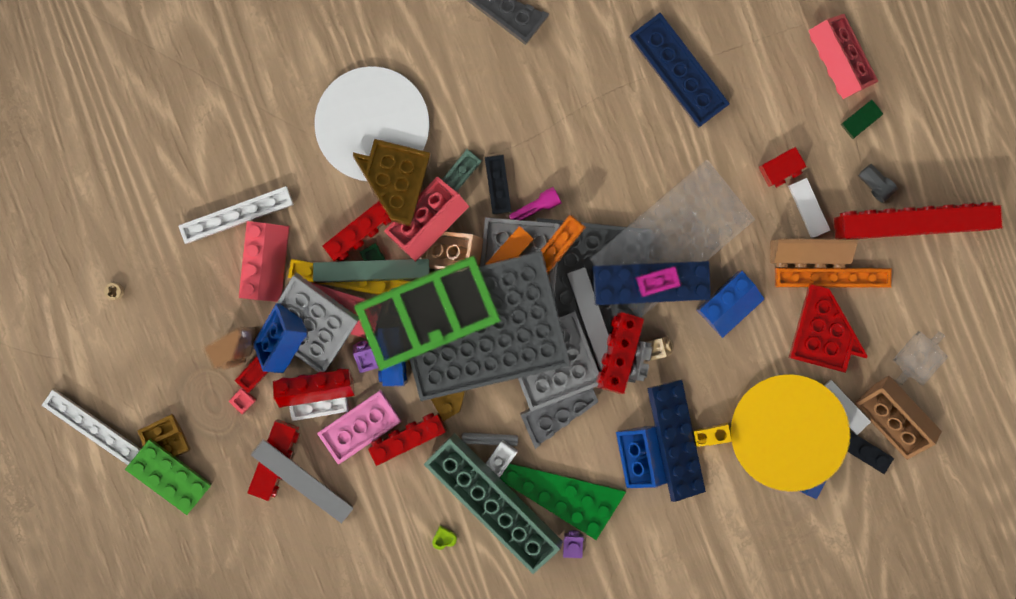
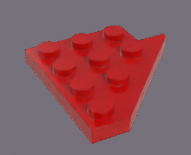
(824, 333)

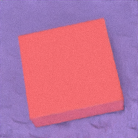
(242, 401)

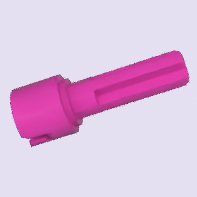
(548, 199)

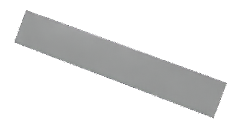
(590, 313)
(302, 481)

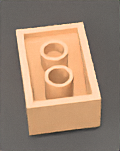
(453, 248)

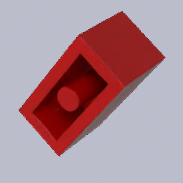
(781, 167)

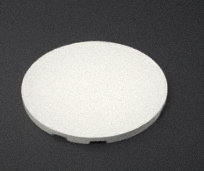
(367, 107)

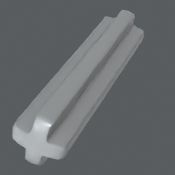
(489, 439)

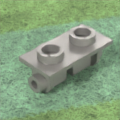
(639, 369)

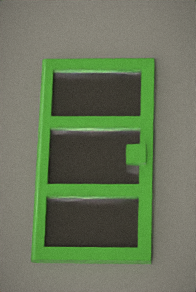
(427, 313)

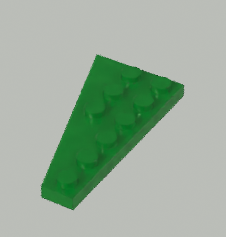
(571, 499)

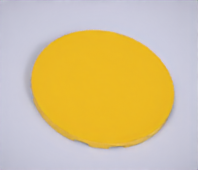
(790, 433)

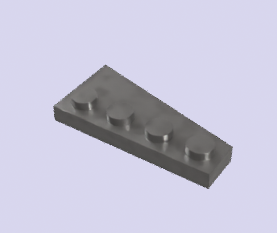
(513, 16)
(549, 419)

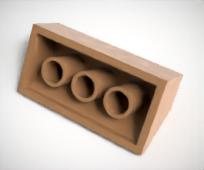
(812, 252)
(232, 348)
(898, 418)

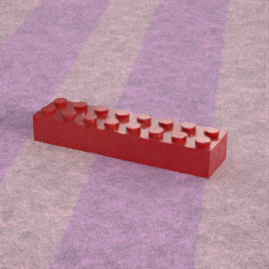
(918, 221)

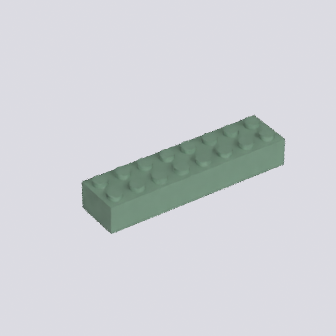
(493, 503)

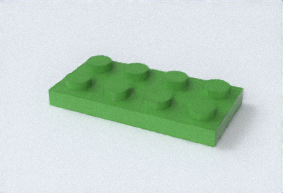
(168, 476)

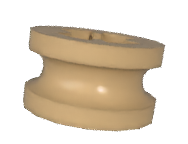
(120, 292)

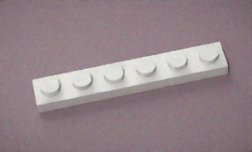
(236, 215)
(91, 426)

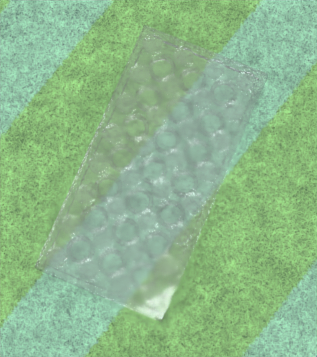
(680, 227)

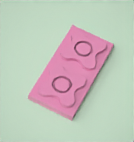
(359, 427)

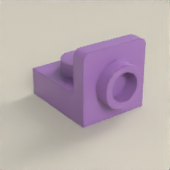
(364, 356)
(573, 544)

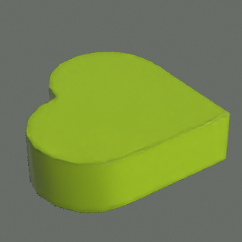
(443, 538)

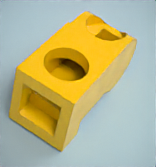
(712, 435)

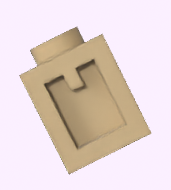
(661, 347)

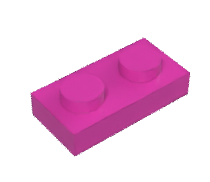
(658, 281)

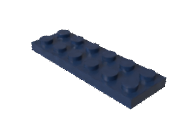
(679, 70)
(619, 284)
(676, 440)

